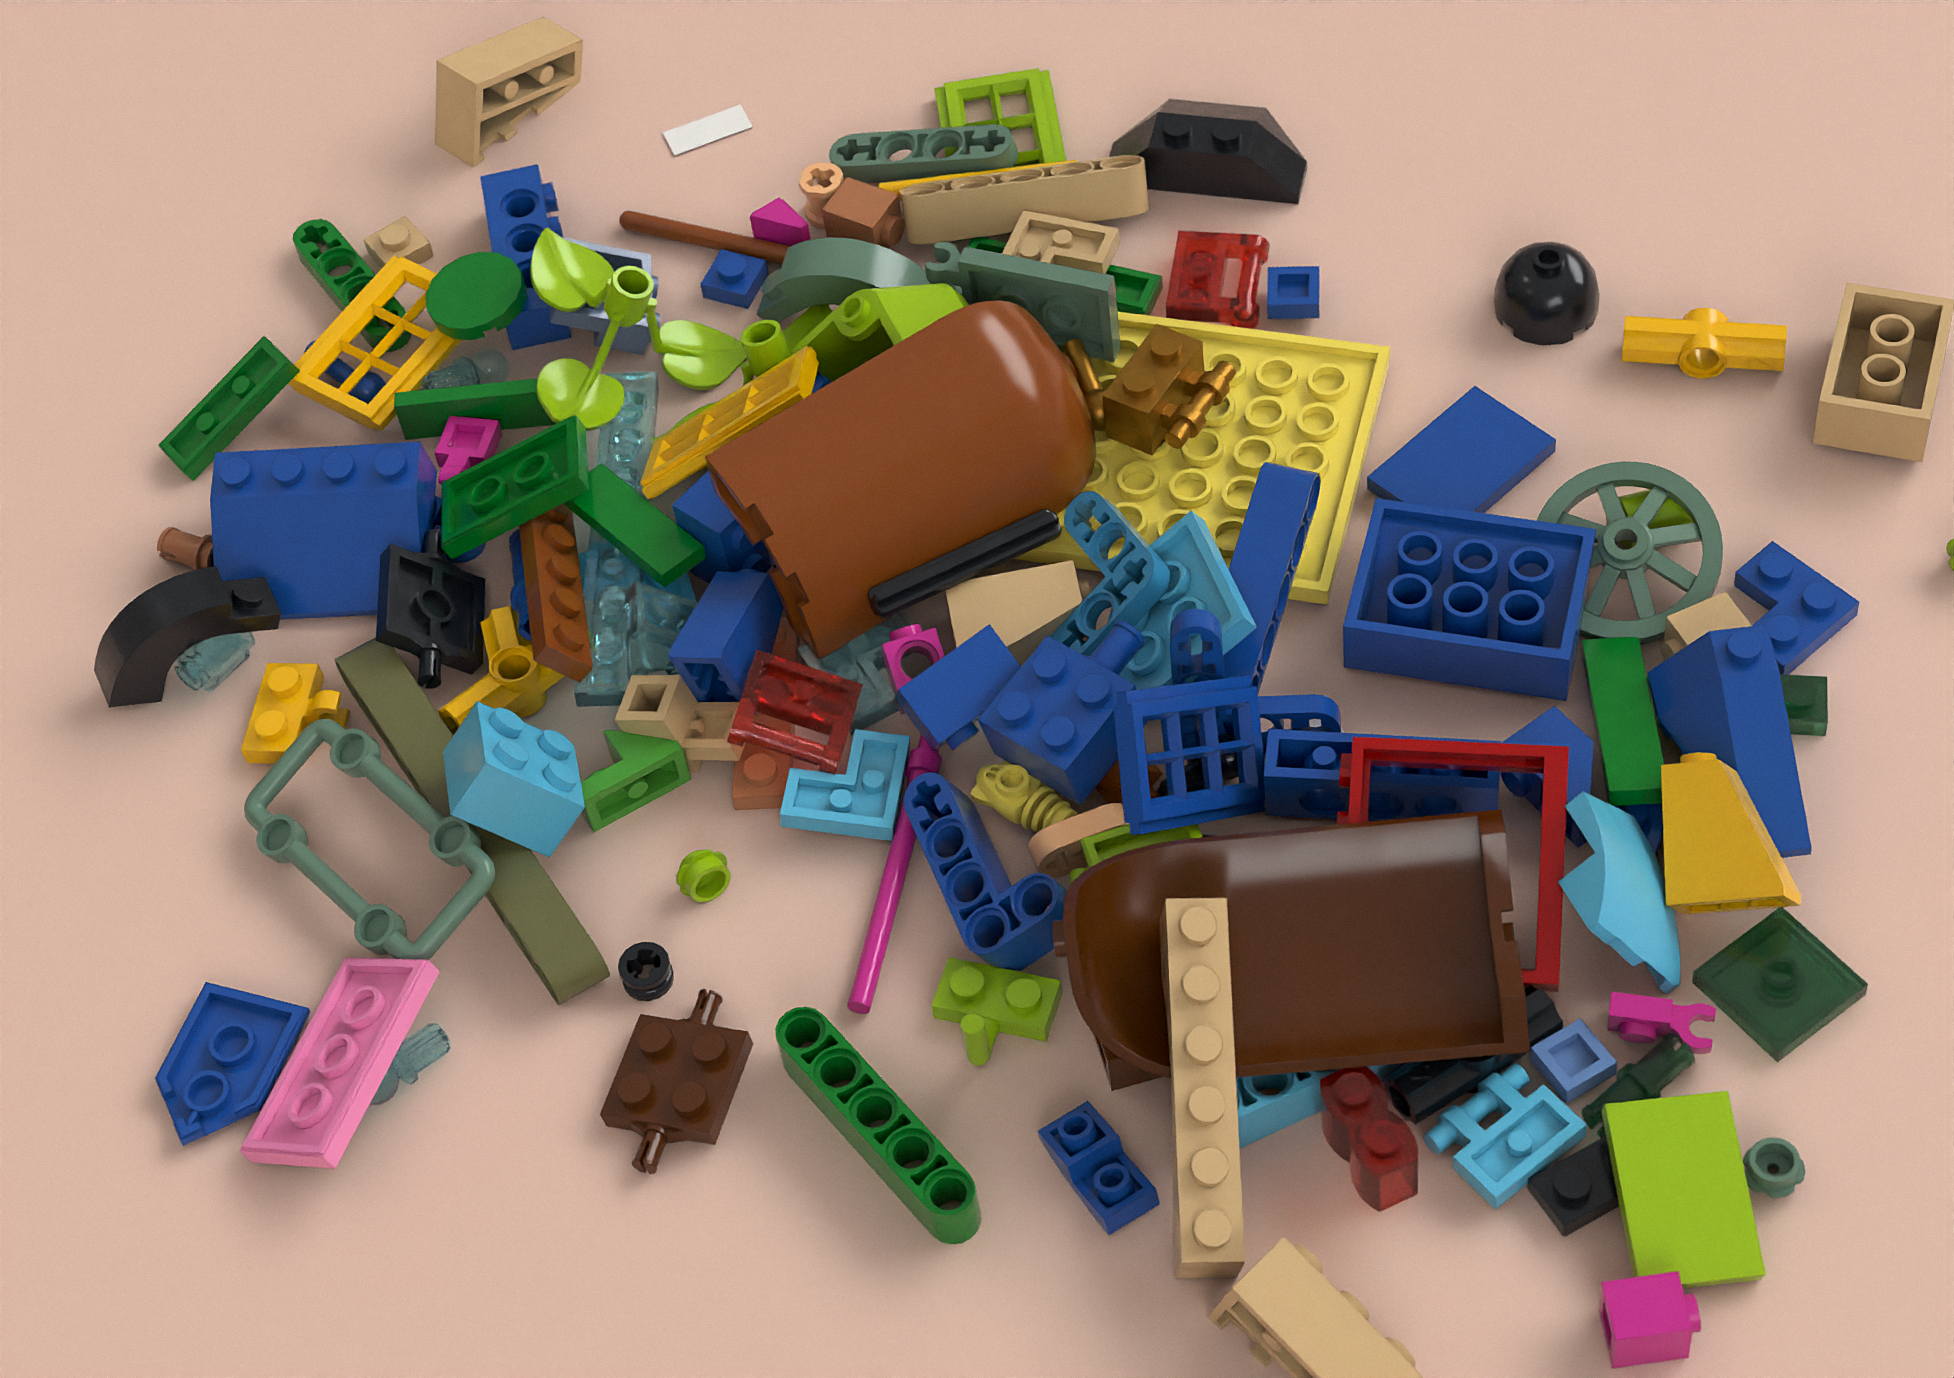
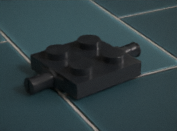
(430, 609)

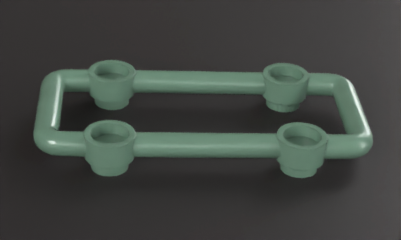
(450, 840)

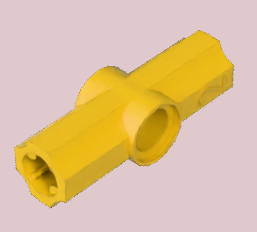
(1704, 343)

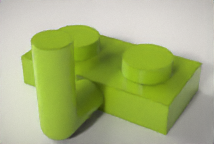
(995, 1001)

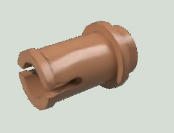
(186, 548)

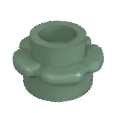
(1778, 1154)

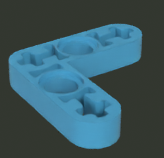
(1120, 573)

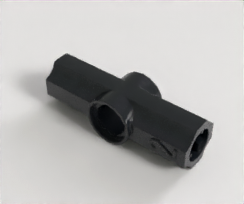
(1428, 1086)

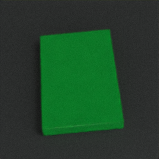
(514, 486)

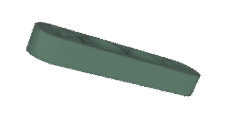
(868, 154)

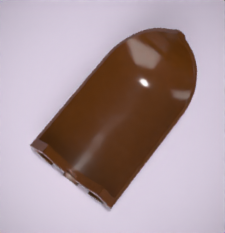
(1339, 943)

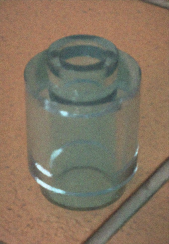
(213, 660)

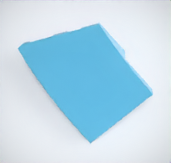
(1623, 890)

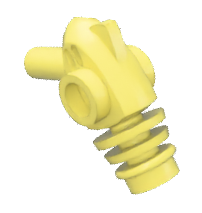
(1019, 796)

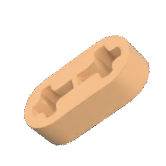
(1058, 847)

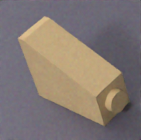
(1017, 604)

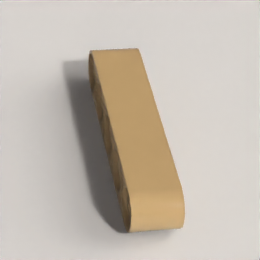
(995, 201)

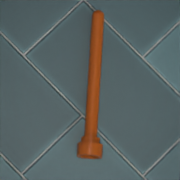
(703, 236)

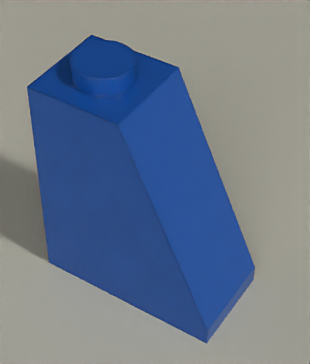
(724, 631)

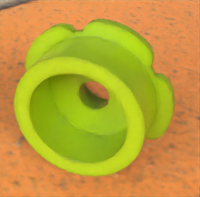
(703, 875)

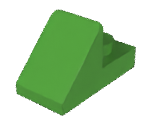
(641, 773)

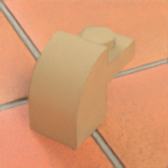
(668, 710)

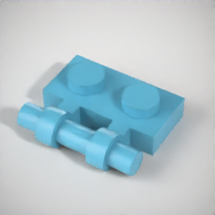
(1513, 1148)

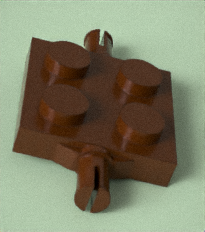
(677, 1080)

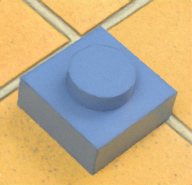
(1573, 1060)

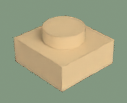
(398, 239)

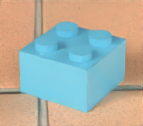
(513, 778)

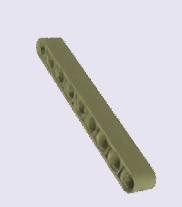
(521, 887)

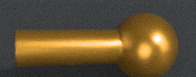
(1087, 381)

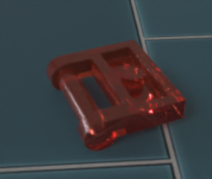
(1200, 275)
(797, 697)

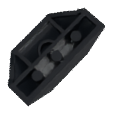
(1216, 152)

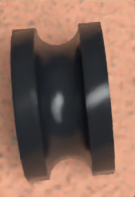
(659, 978)

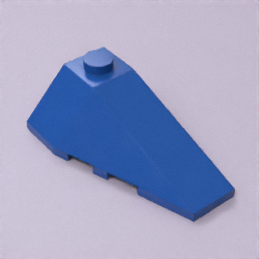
(1730, 702)

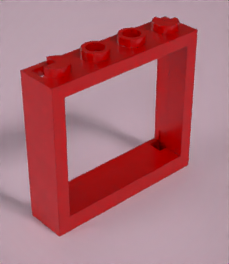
(1481, 756)

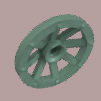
(1634, 562)

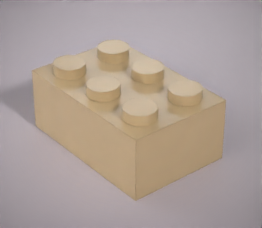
(1883, 372)

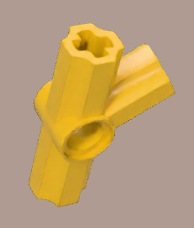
(513, 679)

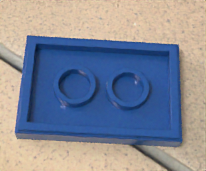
(1464, 457)

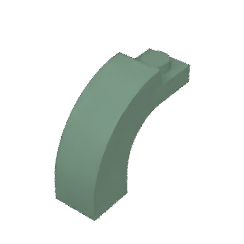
(830, 272)

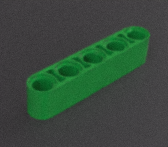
(882, 1147)

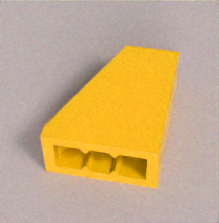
(1717, 843)

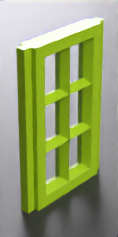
(1041, 114)

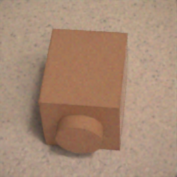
(864, 214)

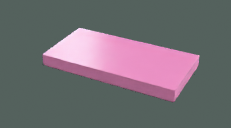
(321, 1089)

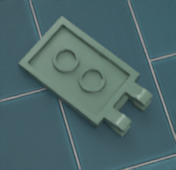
(1061, 298)

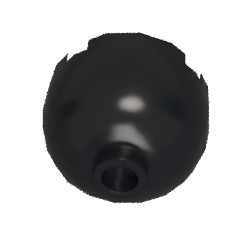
(1546, 293)

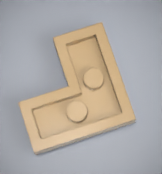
(1063, 242)

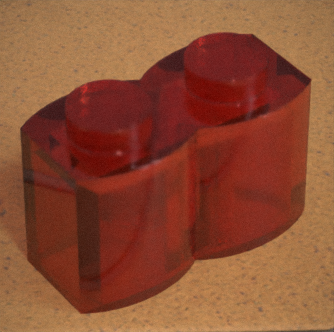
(1369, 1137)

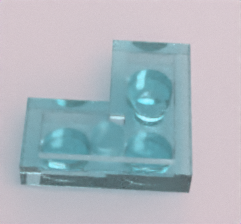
(860, 663)

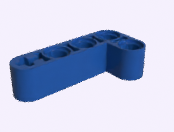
(969, 866)

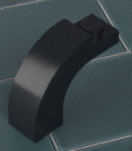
(170, 620)

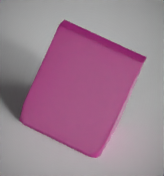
(779, 224)

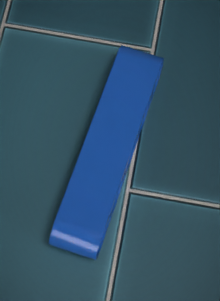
(1268, 560)

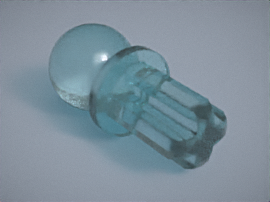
(482, 368)
(412, 1057)

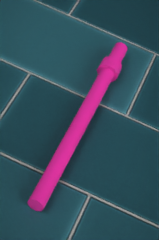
(920, 761)

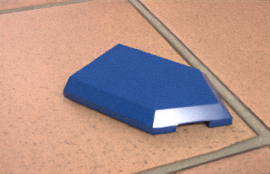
(226, 1058)

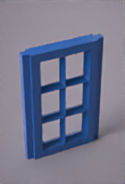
(1169, 704)

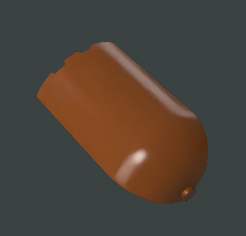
(907, 463)

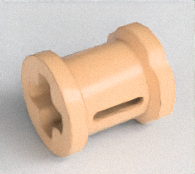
(829, 179)

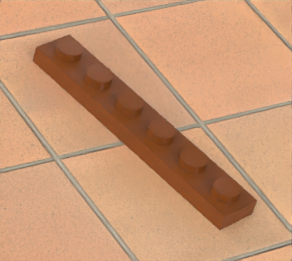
(555, 593)

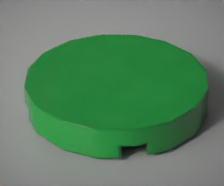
(476, 295)

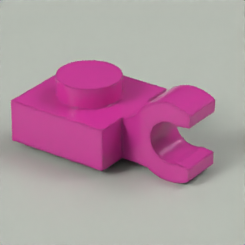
(466, 444)
(1646, 1017)

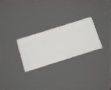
(707, 129)

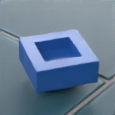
(734, 279)
(1293, 292)

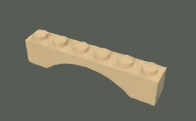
(1204, 1092)

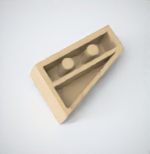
(501, 82)
(1308, 1322)

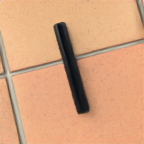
(964, 563)

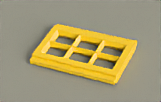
(350, 324)
(685, 447)

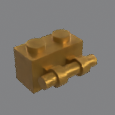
(1163, 392)

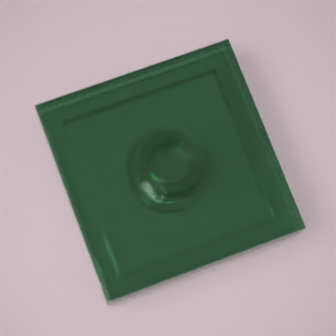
(1779, 983)

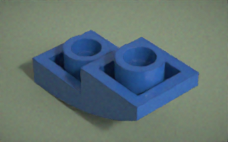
(1098, 1168)

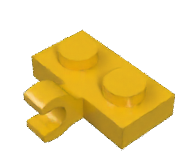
(285, 707)

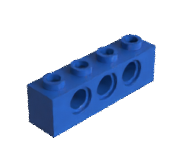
(516, 215)
(1304, 781)

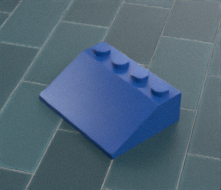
(319, 520)
(1469, 599)

